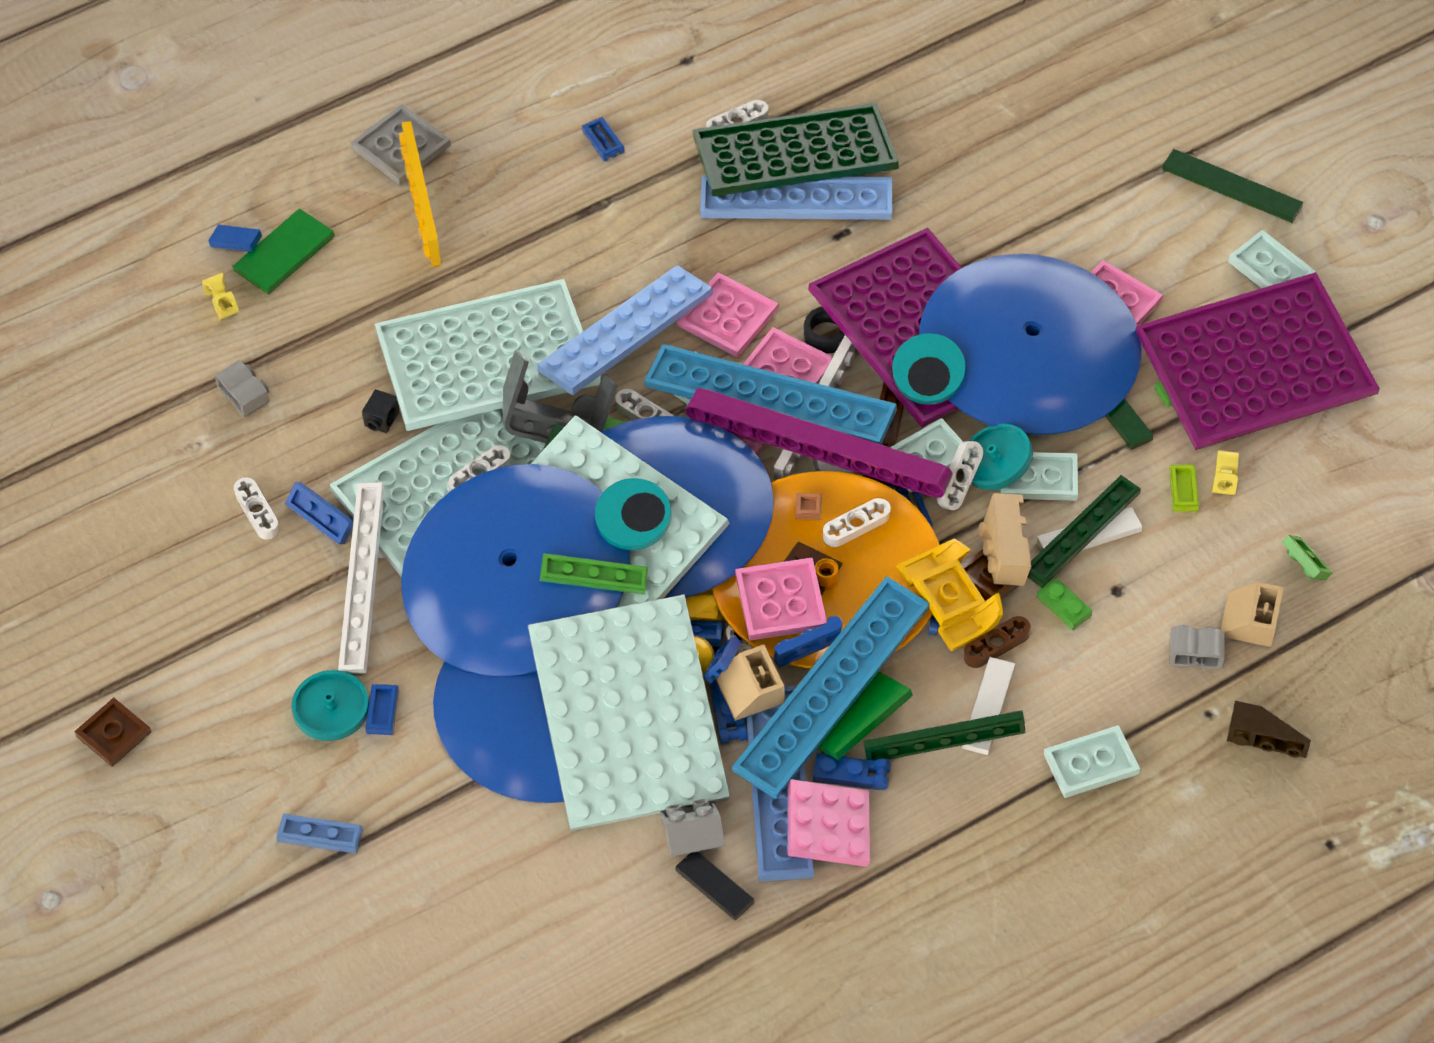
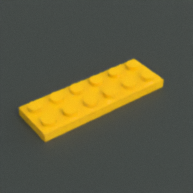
(419, 194)

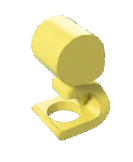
(223, 302)
(1226, 473)

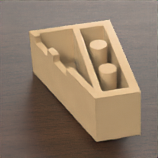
(1003, 540)

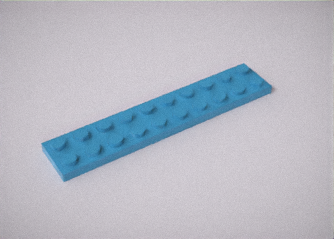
(684, 371)
(830, 687)

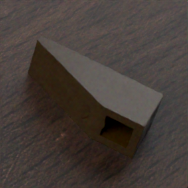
(1260, 728)

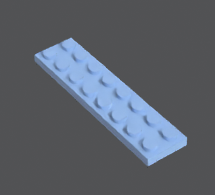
(826, 199)
(624, 330)

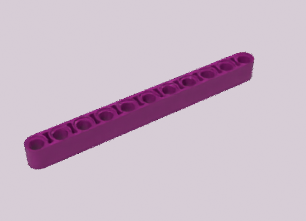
(820, 443)

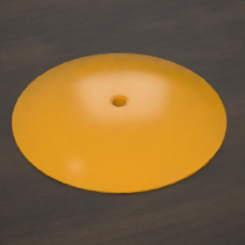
(864, 559)

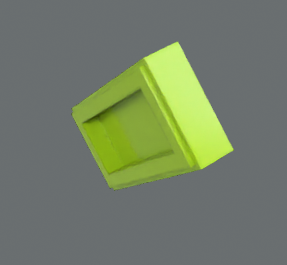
(1183, 488)

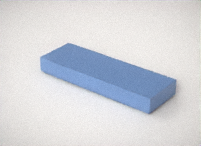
(319, 833)

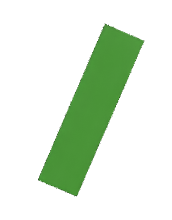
(593, 573)

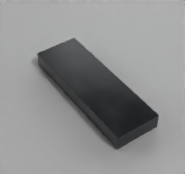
(715, 885)

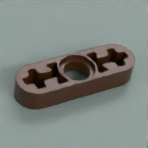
(1001, 631)

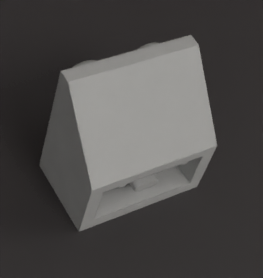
(692, 827)

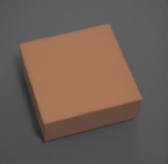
(808, 506)

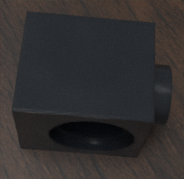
(380, 411)

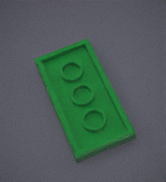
(283, 251)
(869, 710)

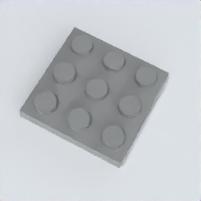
(382, 144)

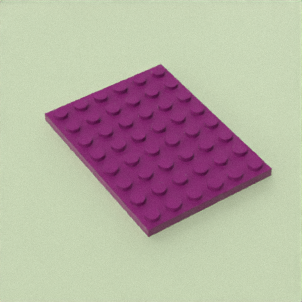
(882, 305)
(1256, 360)

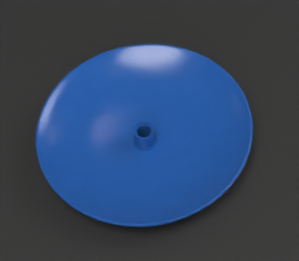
(1037, 342)
(718, 472)
(458, 574)
(498, 733)

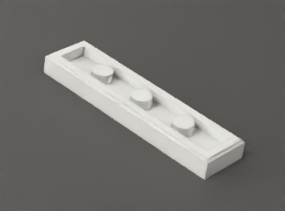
(1123, 525)
(991, 697)

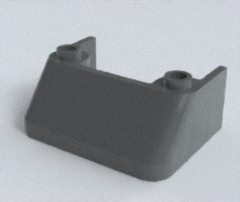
(535, 419)

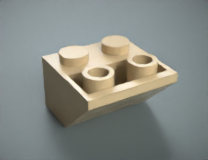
(1252, 613)
(751, 683)

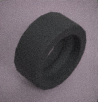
(824, 344)

